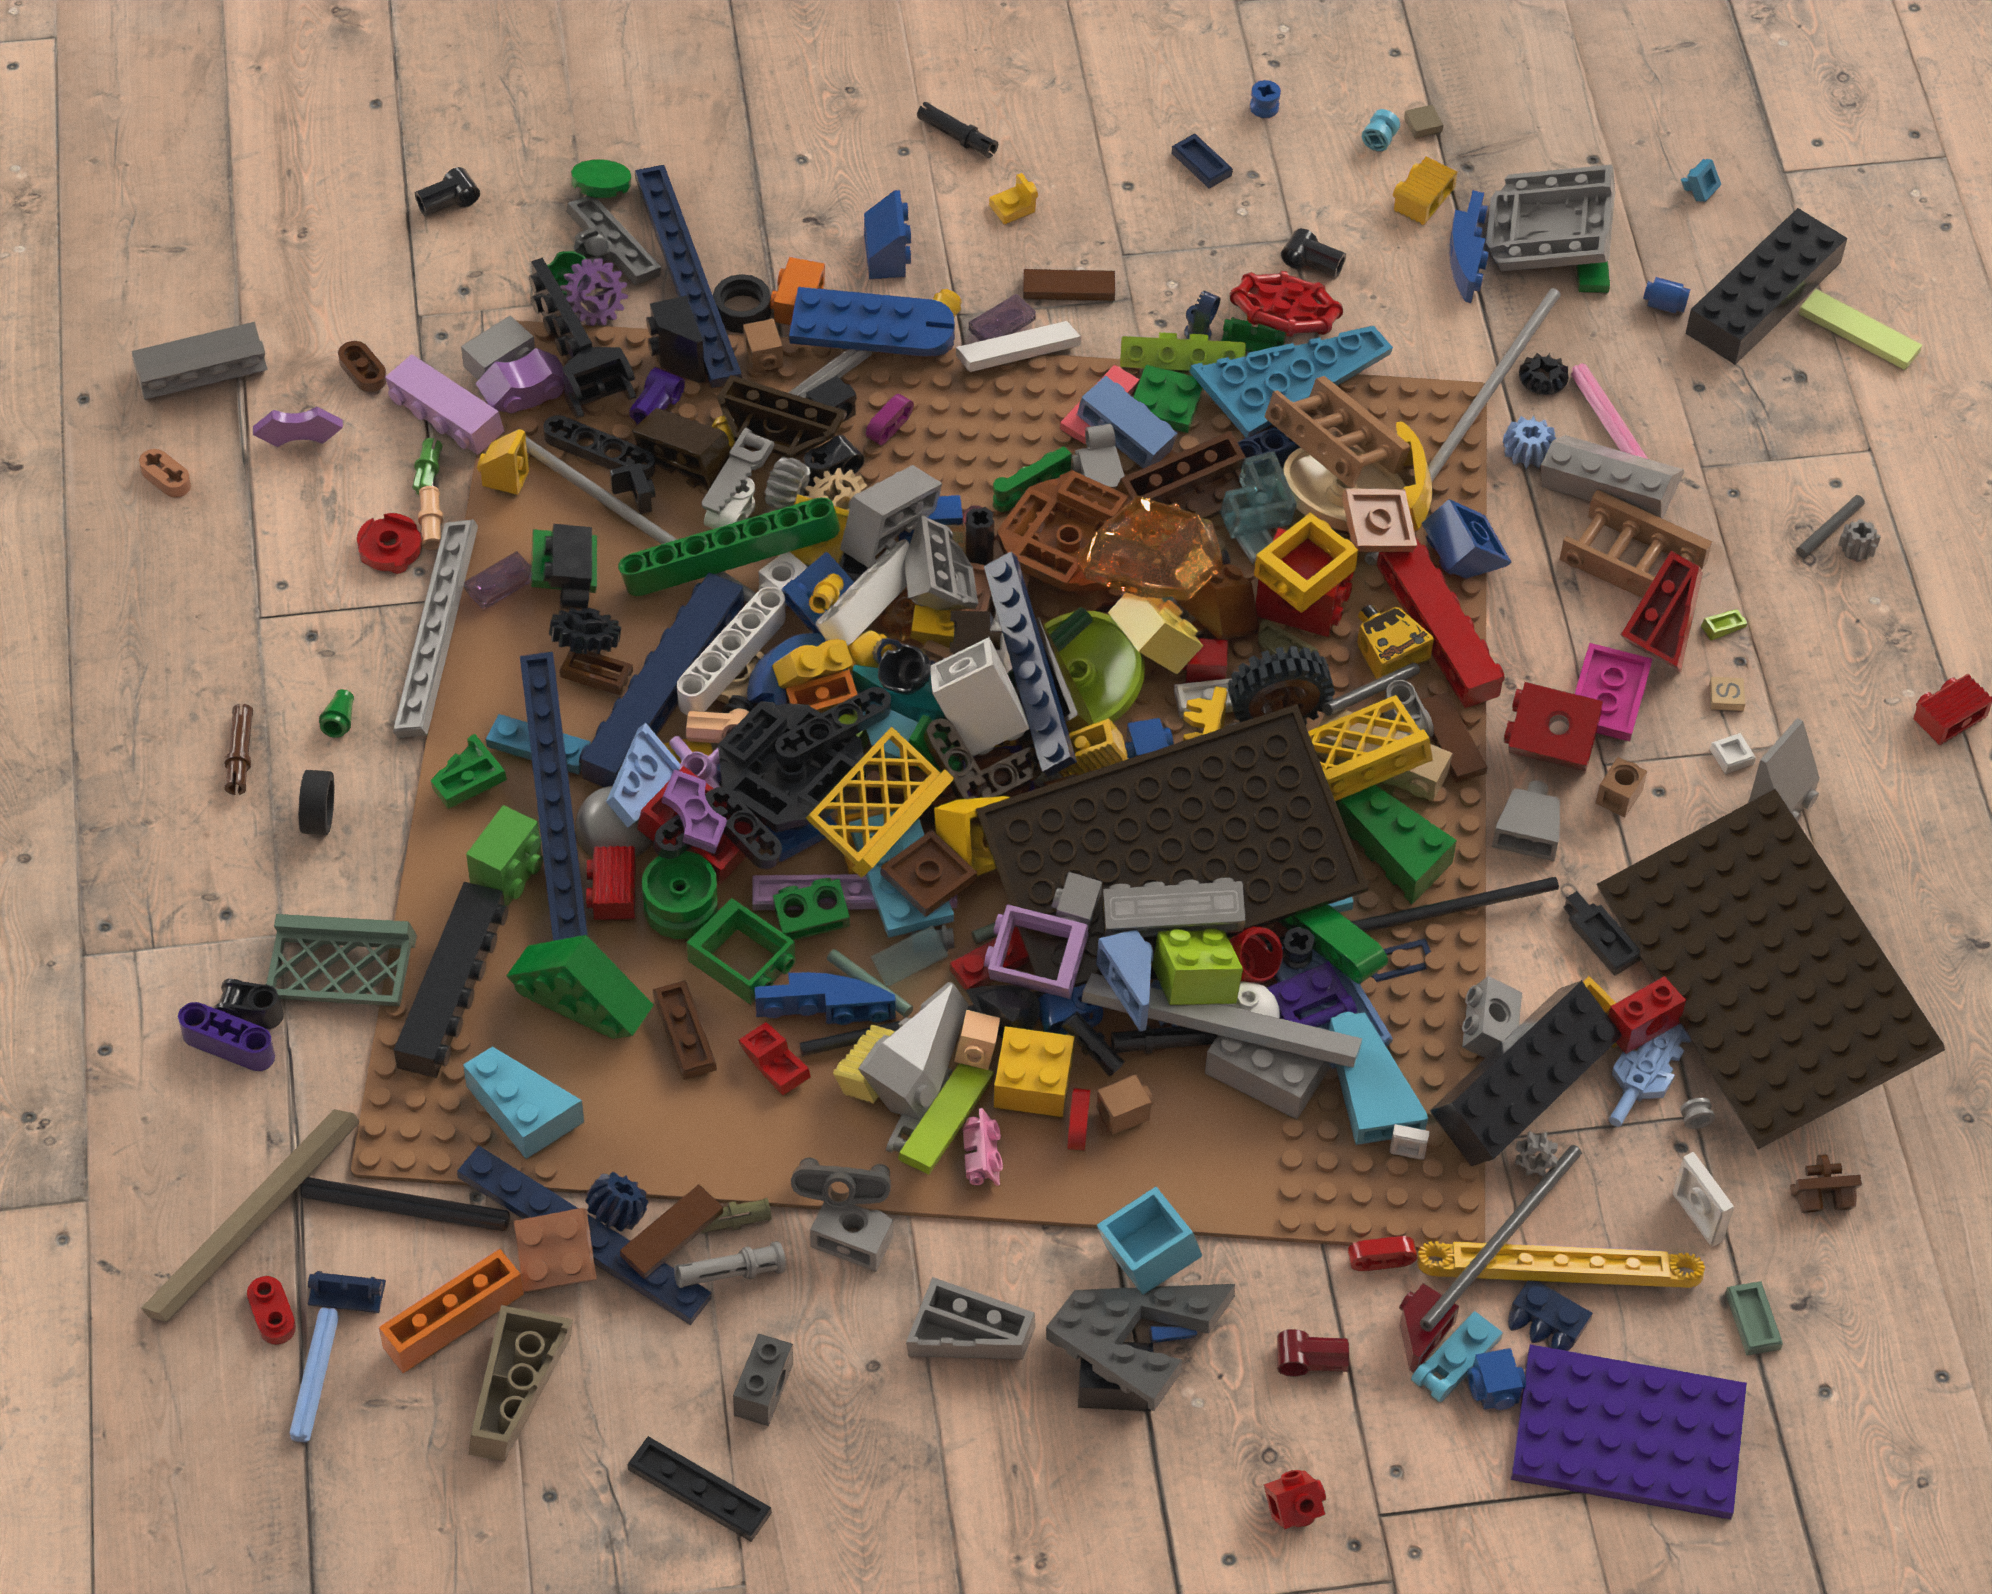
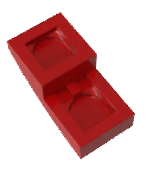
(774, 1059)

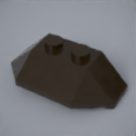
(779, 416)

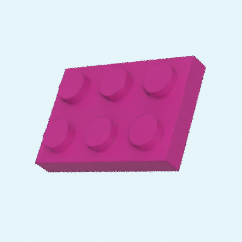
(1619, 682)

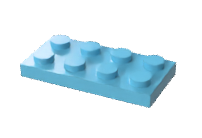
(894, 909)

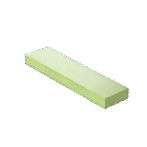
(1860, 329)

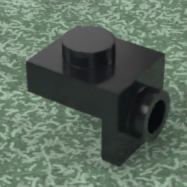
(633, 479)

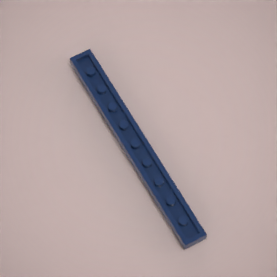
(687, 271)
(553, 796)

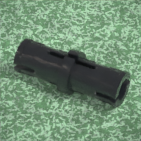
(1093, 1043)

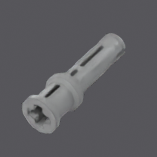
(745, 1263)

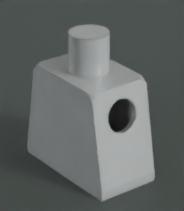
(1529, 823)

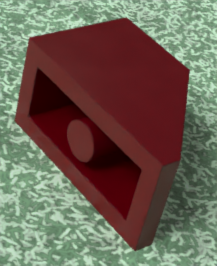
(1418, 1342)

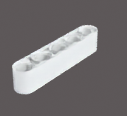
(866, 596)
(731, 650)

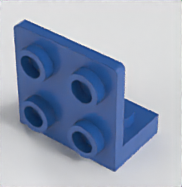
(799, 590)

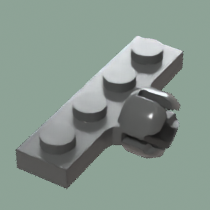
(610, 241)

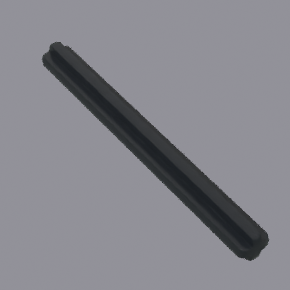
(405, 1204)

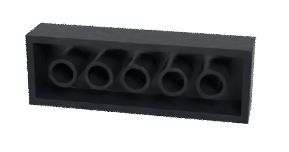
(1766, 286)
(1525, 1073)

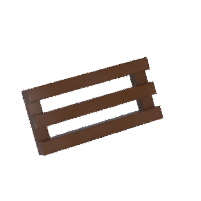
(593, 674)

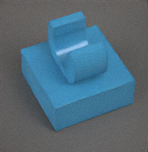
(1702, 180)

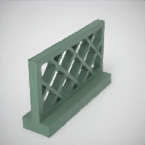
(350, 934)

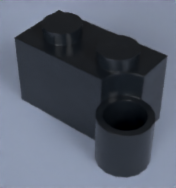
(569, 564)

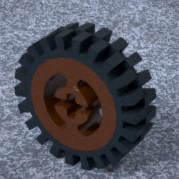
(1281, 682)

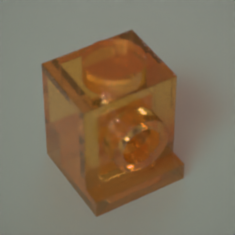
(898, 616)

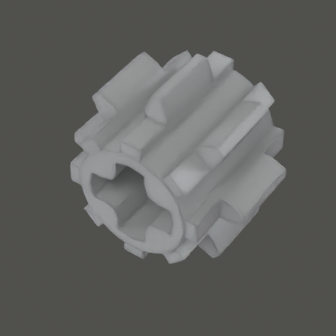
(1859, 540)
(1543, 1160)

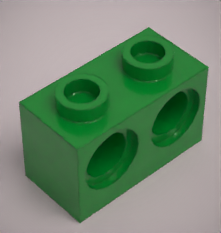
(814, 918)

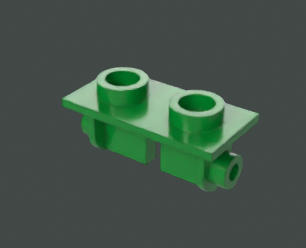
(1254, 337)

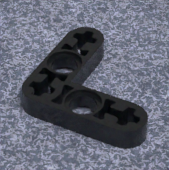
(741, 841)

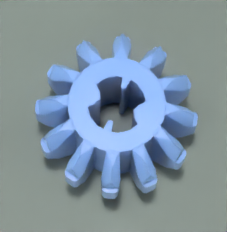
(1528, 441)

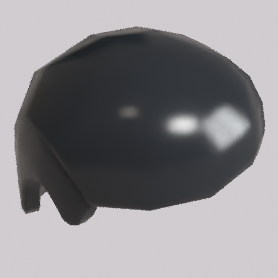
(904, 670)

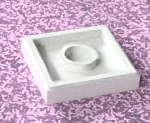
(1703, 1199)

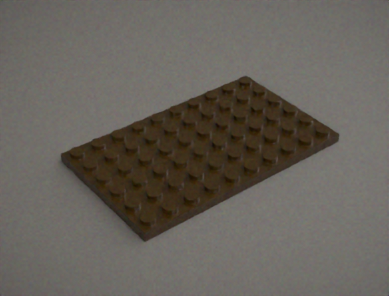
(1201, 810)
(1773, 968)

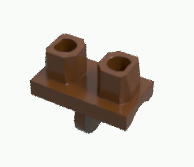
(1811, 1189)

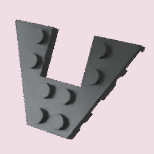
(1099, 1320)

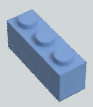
(1135, 428)

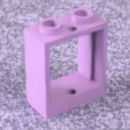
(1004, 927)

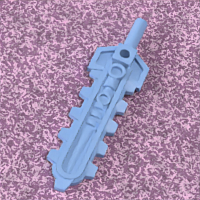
(1647, 1071)

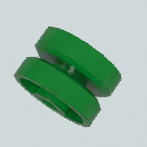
(679, 895)

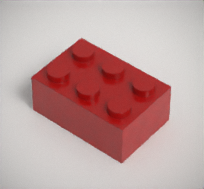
(727, 855)

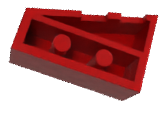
(1666, 612)

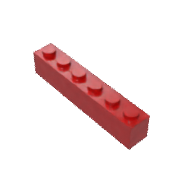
(1456, 645)

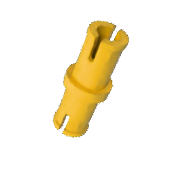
(826, 593)

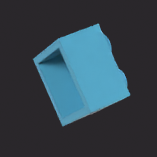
(1149, 1240)

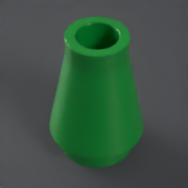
(337, 715)

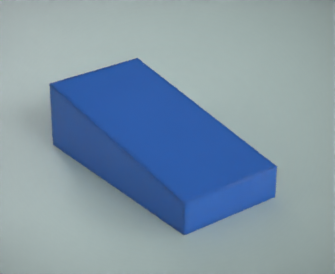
(1165, 1334)

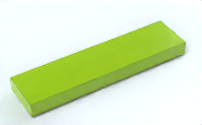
(945, 1117)

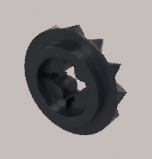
(1537, 381)

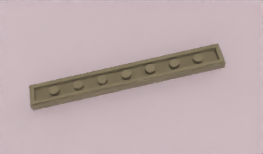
(250, 1215)

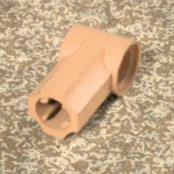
(712, 726)

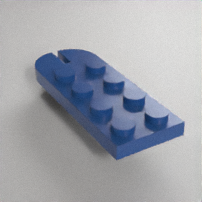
(871, 322)

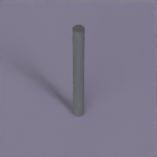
(1370, 689)

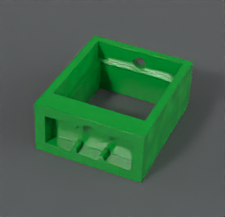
(719, 928)

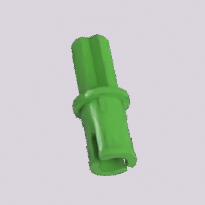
(427, 464)

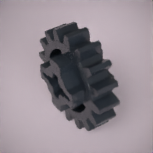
(584, 630)

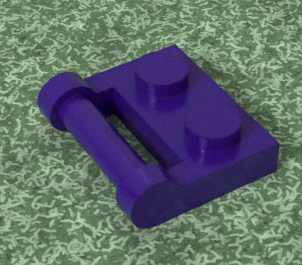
(1310, 991)

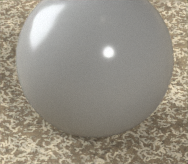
(600, 826)

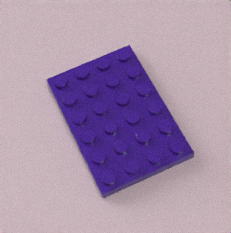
(1629, 1432)

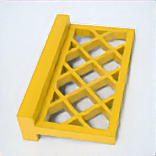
(1379, 764)
(899, 822)

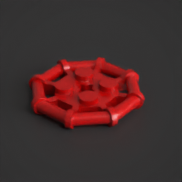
(1286, 303)

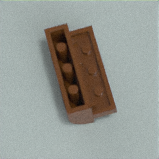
(1191, 478)

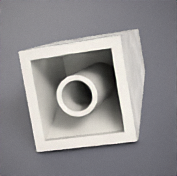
(978, 697)

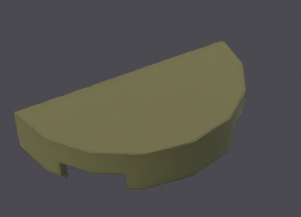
(1273, 637)

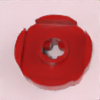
(392, 557)

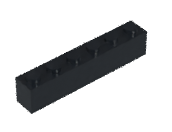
(450, 980)

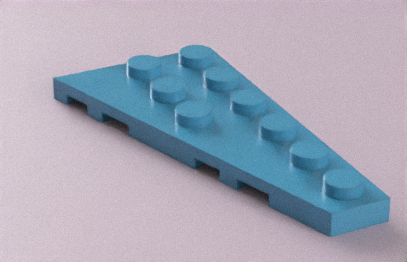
(1247, 383)

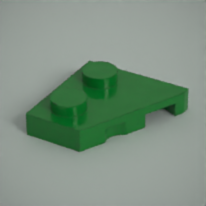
(468, 774)

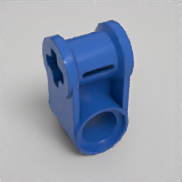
(1057, 1009)

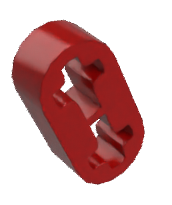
(1078, 1119)
(1382, 1253)

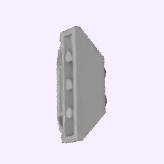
(938, 569)

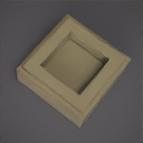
(1423, 121)

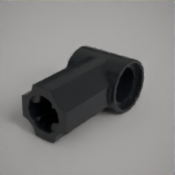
(454, 189)
(1305, 250)

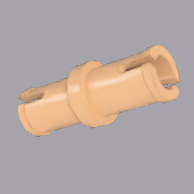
(430, 517)

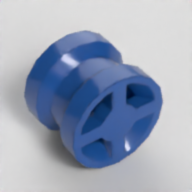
(1265, 99)

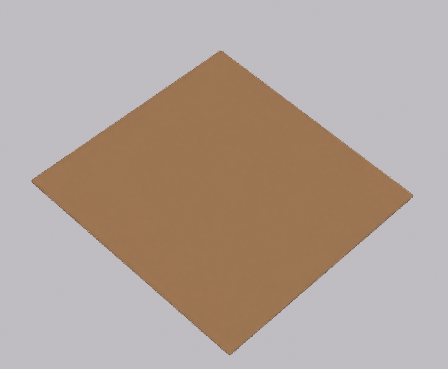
(1208, 1148)

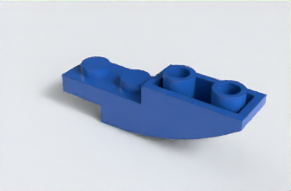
(1467, 247)
(838, 996)

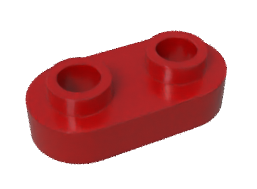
(271, 1307)

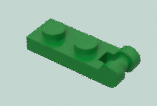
(1010, 490)

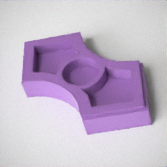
(312, 425)
(701, 823)

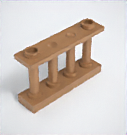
(1348, 417)
(1636, 524)

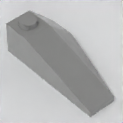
(912, 1061)

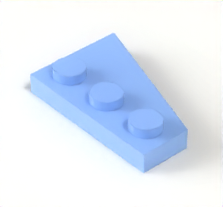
(641, 776)

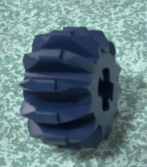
(616, 1201)

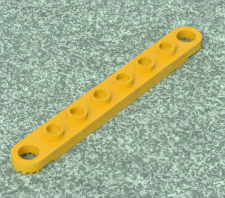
(1566, 1264)

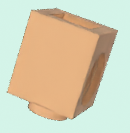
(977, 1039)

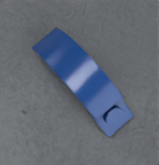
(763, 682)

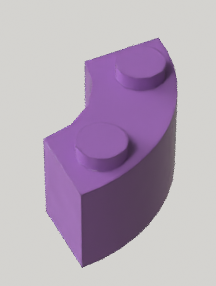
(522, 382)

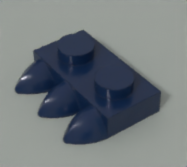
(1549, 1315)

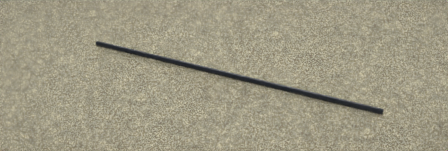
(1366, 925)

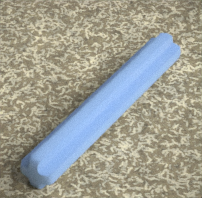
(314, 1375)

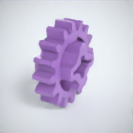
(590, 280)

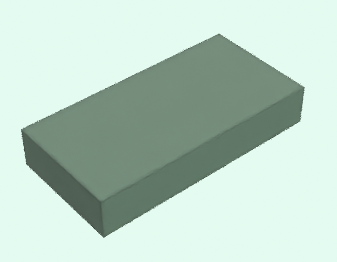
(1754, 1318)

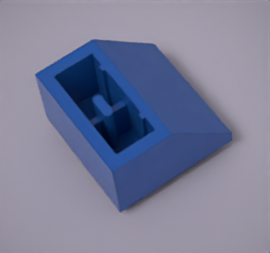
(887, 238)

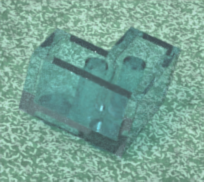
(1262, 501)

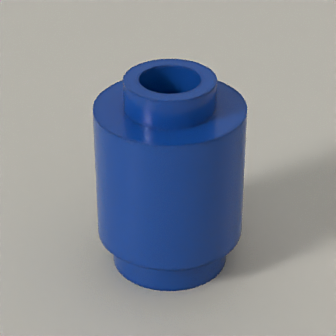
(1666, 295)

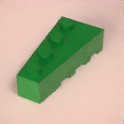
(1398, 839)

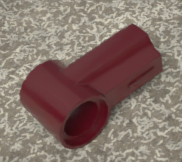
(1300, 1353)

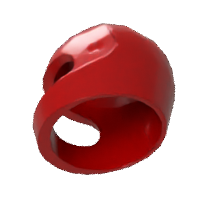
(1256, 960)

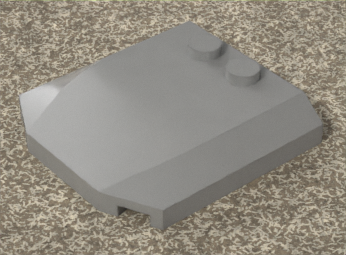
(1552, 218)

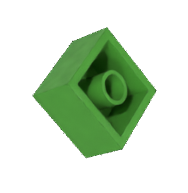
(506, 853)

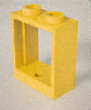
(1287, 582)

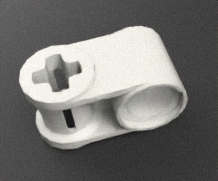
(736, 510)

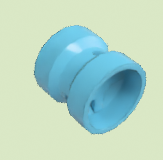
(1380, 130)

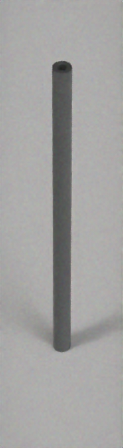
(1500, 1238)

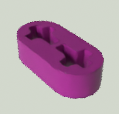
(889, 419)

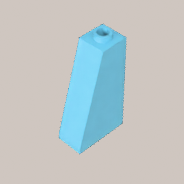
(1375, 1088)

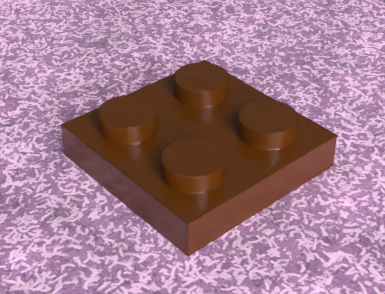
(928, 873)

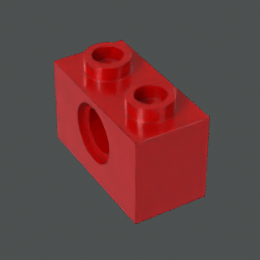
(1647, 1014)

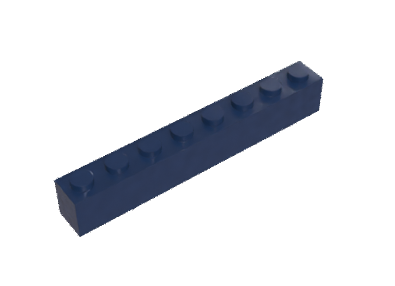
(653, 691)

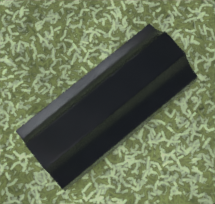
(980, 536)

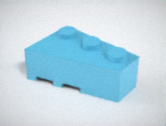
(521, 1101)

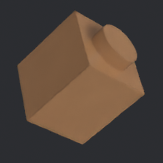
(1124, 1104)

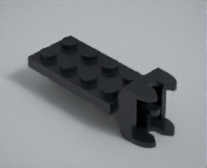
(590, 370)

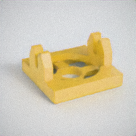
(1210, 715)

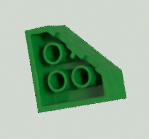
(581, 985)

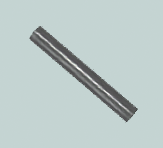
(1830, 526)

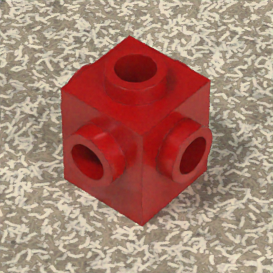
(1295, 1499)

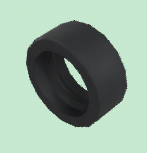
(742, 286)
(316, 802)

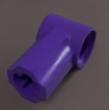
(659, 391)

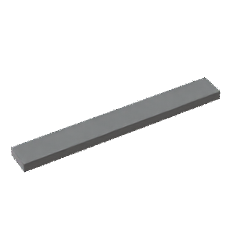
(435, 629)
(1237, 1024)

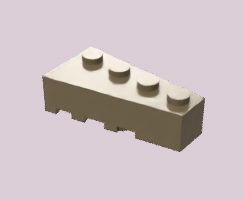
(517, 1370)

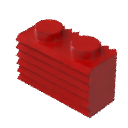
(1952, 708)
(613, 883)

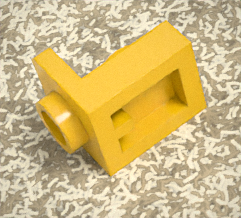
(1016, 201)

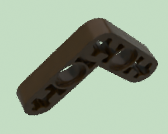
(972, 775)

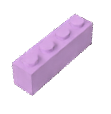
(444, 404)

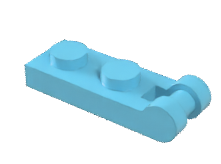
(1456, 1356)

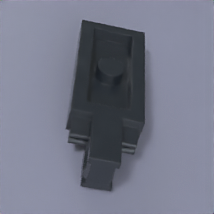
(1601, 934)

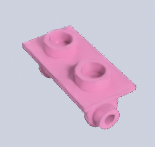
(983, 1136)

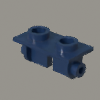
(346, 1292)

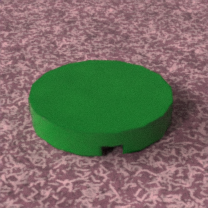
(601, 178)

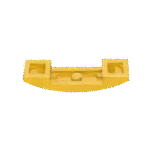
(1418, 495)

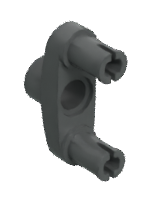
(864, 1185)

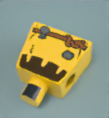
(1391, 640)

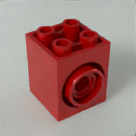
(1319, 617)
(1541, 707)

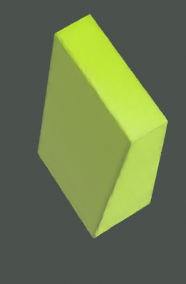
(1723, 624)

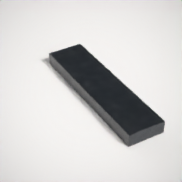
(699, 1488)

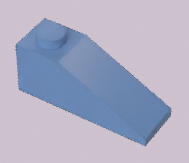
(1127, 968)

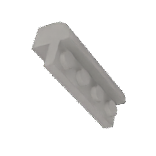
(199, 360)

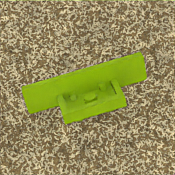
(1174, 353)

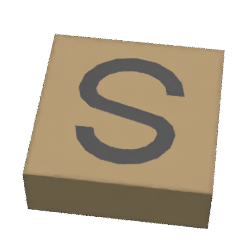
(1727, 693)

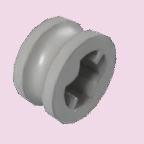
(1697, 1113)

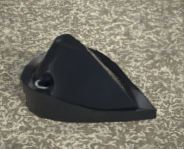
(1008, 1005)

